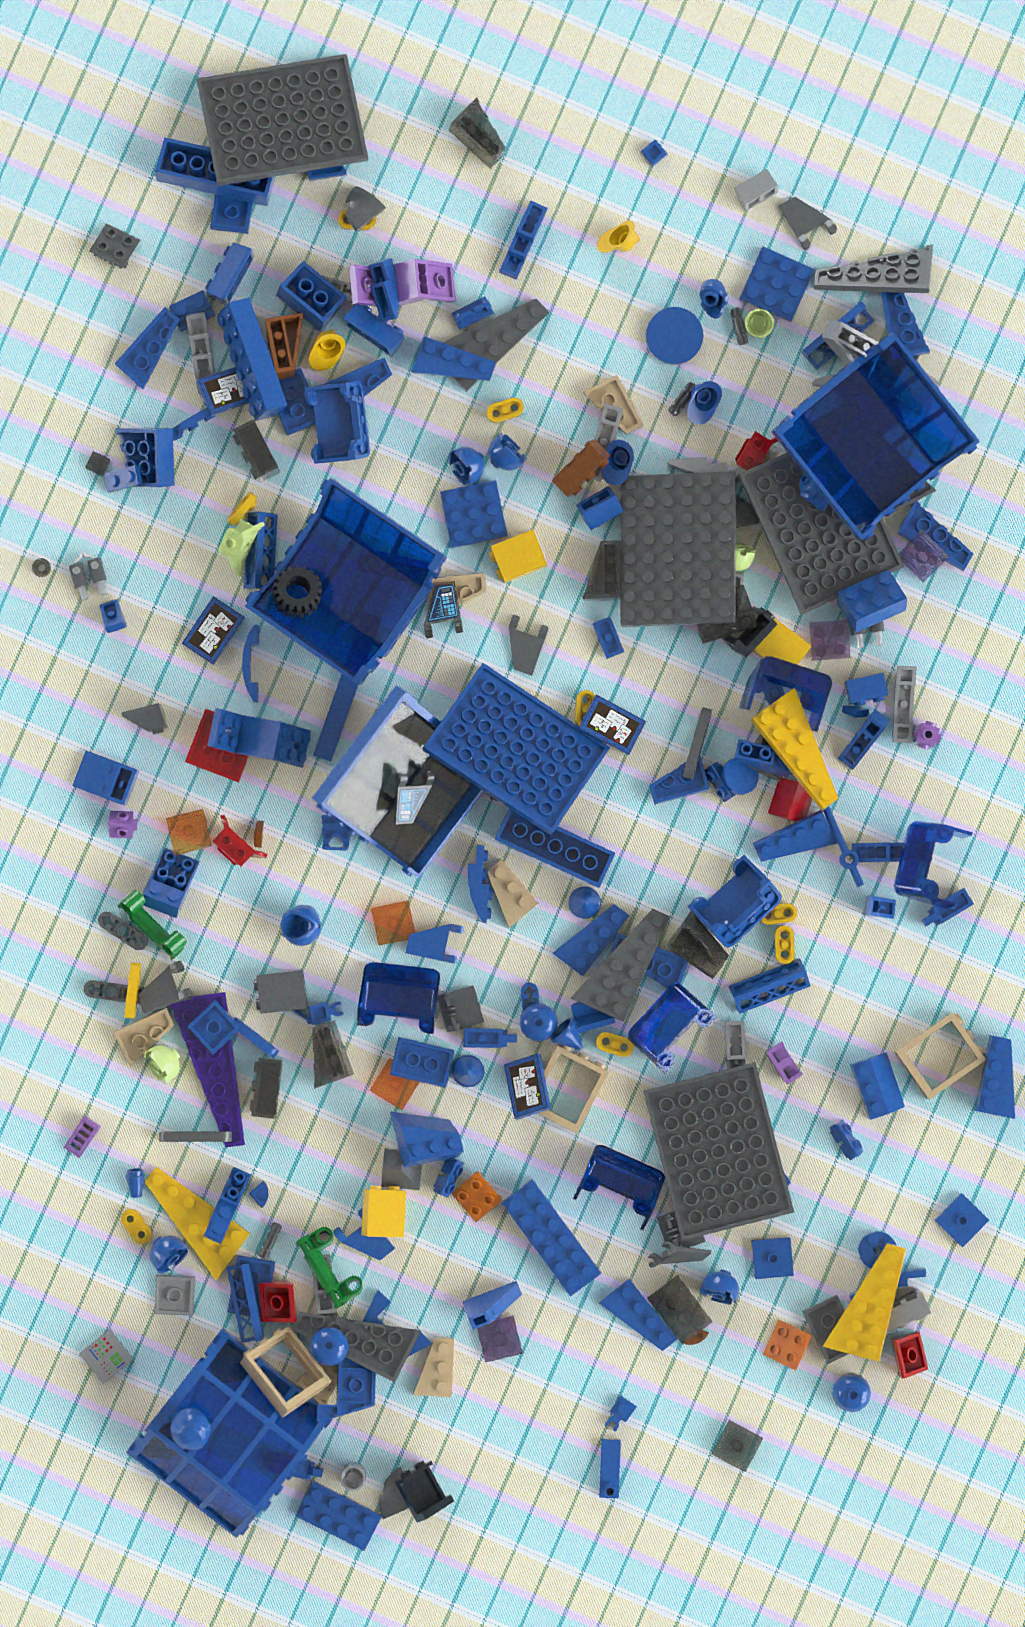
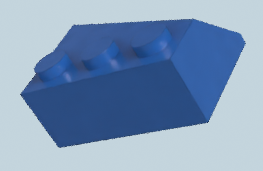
(152, 452)
(425, 1139)

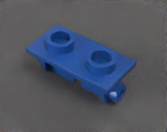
(472, 313)
(714, 776)
(851, 1147)
(445, 1185)

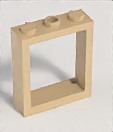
(582, 1059)
(913, 1071)
(302, 1355)

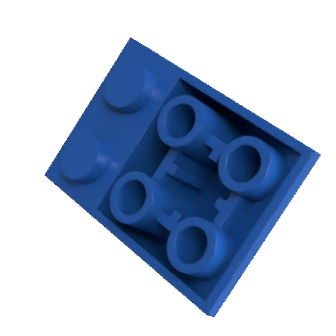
(106, 778)
(170, 882)

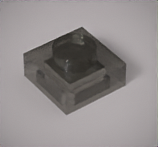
(98, 463)

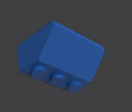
(229, 273)
(312, 295)
(372, 329)
(877, 1086)

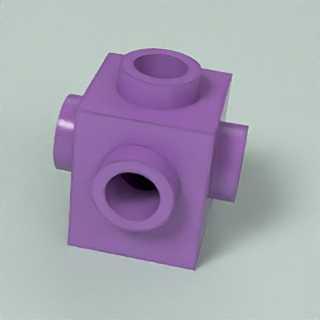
(919, 734)
(122, 824)

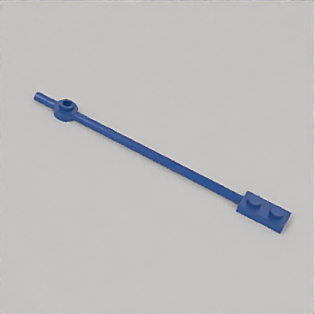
(772, 693)

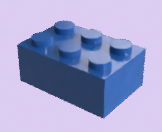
(872, 601)

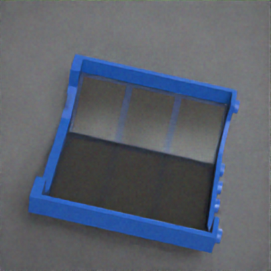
(364, 785)

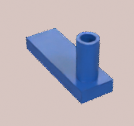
(610, 1468)

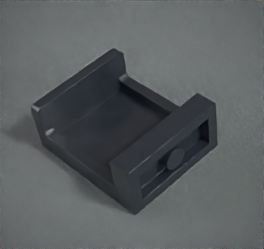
(753, 637)
(422, 1491)

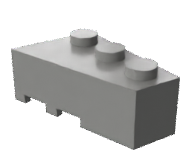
(846, 341)
(907, 1309)

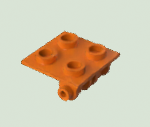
(477, 1196)
(787, 1345)

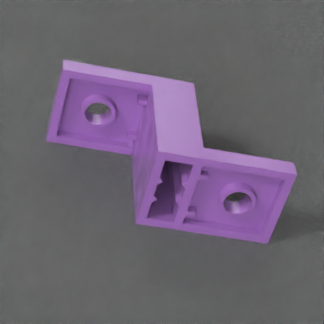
(415, 280)

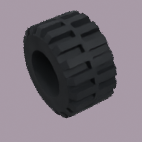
(297, 577)

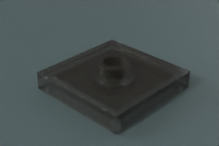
(737, 1445)

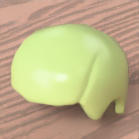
(759, 323)

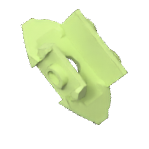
(238, 543)

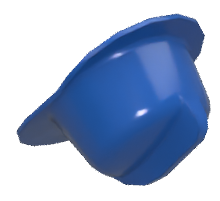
(703, 402)
(619, 462)

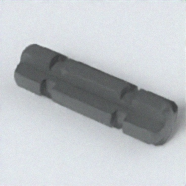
(739, 326)
(682, 399)
(270, 1240)

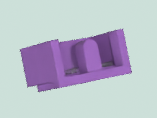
(783, 1063)

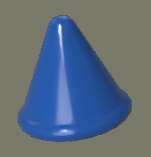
(584, 902)
(567, 1035)
(468, 1071)

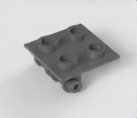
(114, 246)
(460, 1009)
(672, 1234)

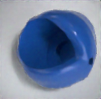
(301, 925)
(190, 1429)

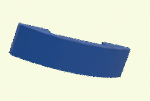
(252, 640)

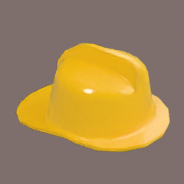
(620, 238)
(326, 350)

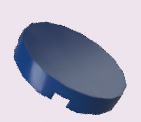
(739, 777)

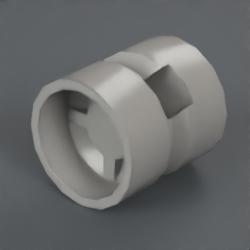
(353, 1476)

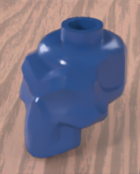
(713, 297)
(811, 494)

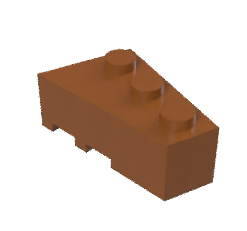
(283, 342)
(581, 468)

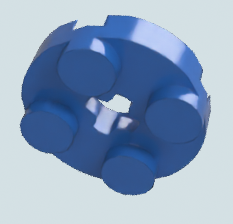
(873, 1240)

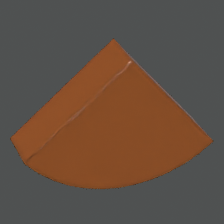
(258, 834)
(697, 1338)

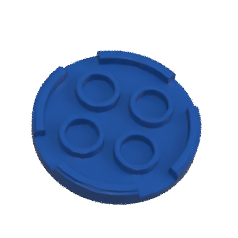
(674, 335)

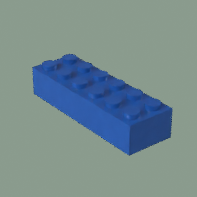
(192, 168)
(251, 359)
(560, 850)
(551, 1237)

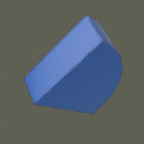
(855, 712)
(260, 1194)

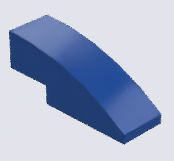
(385, 289)

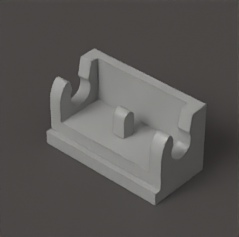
(756, 189)

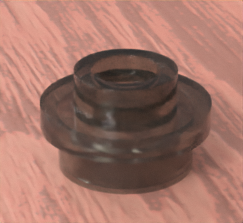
(37, 563)

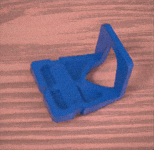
(331, 829)

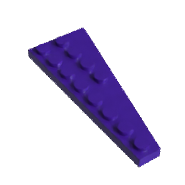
(214, 1071)

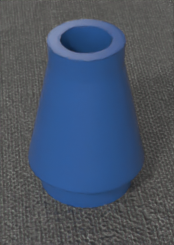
(135, 1181)

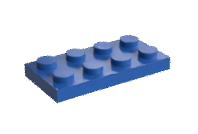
(338, 1515)

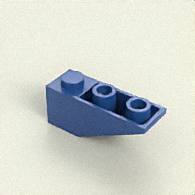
(489, 1305)

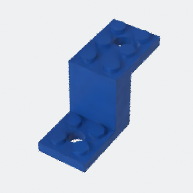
(259, 738)

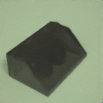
(743, 620)
(679, 1309)

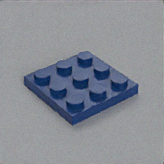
(776, 284)
(473, 514)

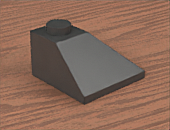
(148, 718)
(396, 1175)

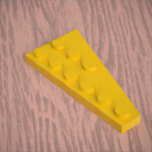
(791, 737)
(192, 1217)
(866, 1319)

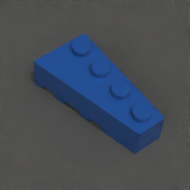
(996, 1082)

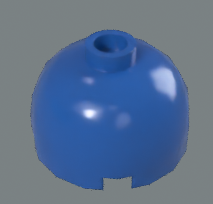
(505, 453)
(468, 464)
(538, 1022)
(166, 1252)
(721, 1287)
(329, 1346)
(851, 1392)

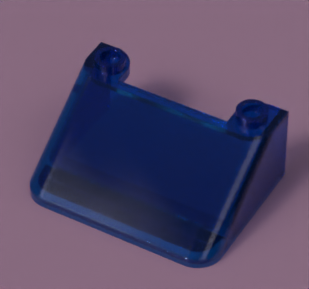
(399, 993)

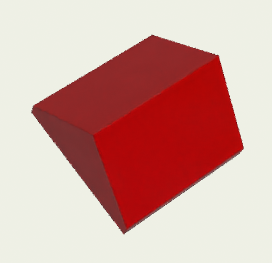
(790, 801)
(277, 1301)
(909, 1354)

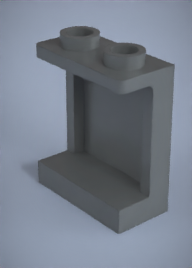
(281, 992)

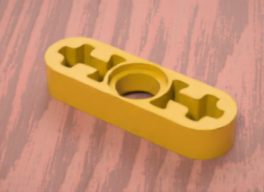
(133, 990)

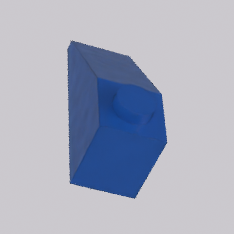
(864, 739)

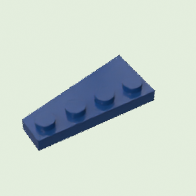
(445, 360)
(920, 519)
(664, 966)
(636, 1312)

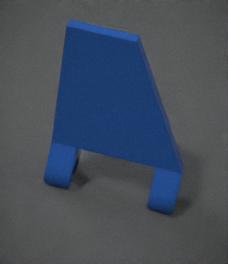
(432, 943)
(373, 1246)

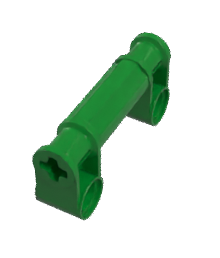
(133, 906)
(323, 1271)

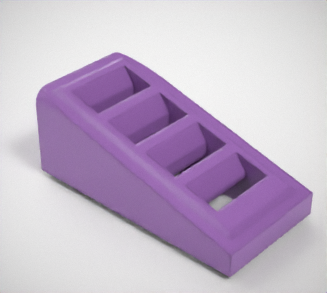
(86, 1120)

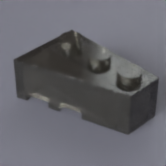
(477, 134)
(256, 451)
(605, 576)
(697, 946)
(330, 1056)
(266, 1088)

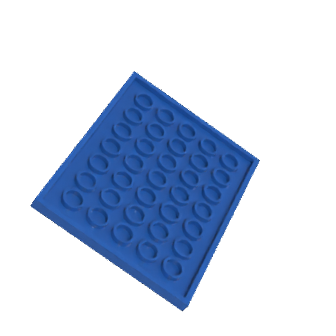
(516, 748)

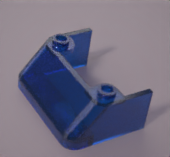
(813, 685)
(916, 859)
(625, 1177)

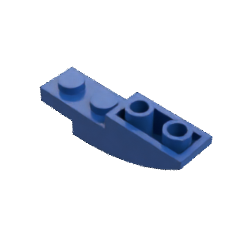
(761, 757)
(480, 892)
(226, 1205)

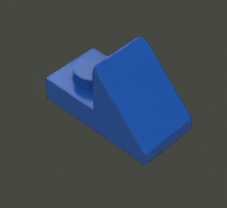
(112, 616)

